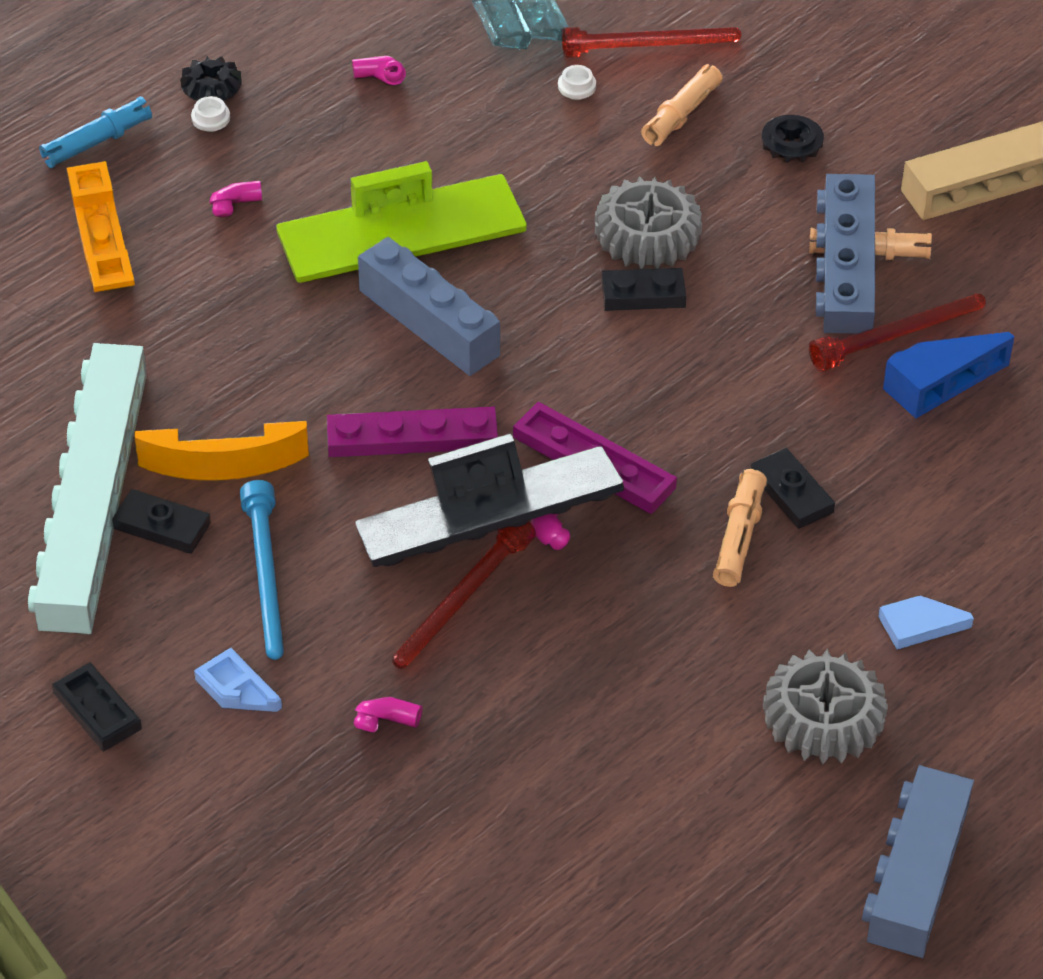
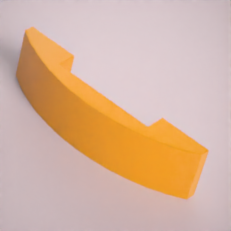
(99, 227)
(222, 458)

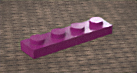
(409, 431)
(560, 436)

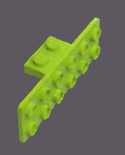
(407, 210)

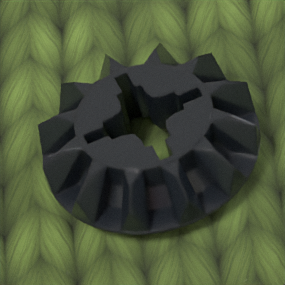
(197, 87)
(791, 127)

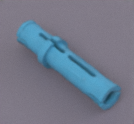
(108, 125)

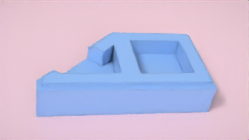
(921, 620)
(235, 684)

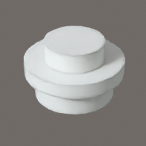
(577, 82)
(210, 114)

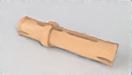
(673, 113)
(891, 244)
(743, 514)

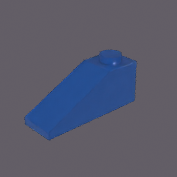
(944, 368)

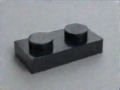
(643, 289)

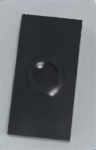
(794, 488)
(161, 521)
(96, 706)

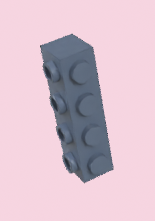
(848, 253)
(429, 305)
(919, 861)

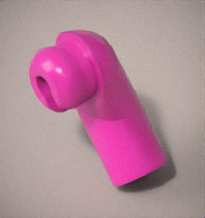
(382, 67)
(234, 193)
(550, 531)
(389, 709)

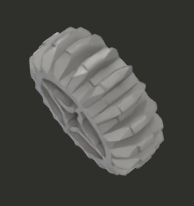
(648, 223)
(852, 699)

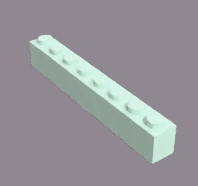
(89, 490)

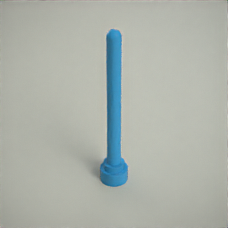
(258, 502)

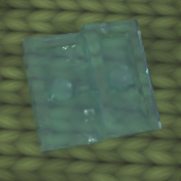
(518, 21)

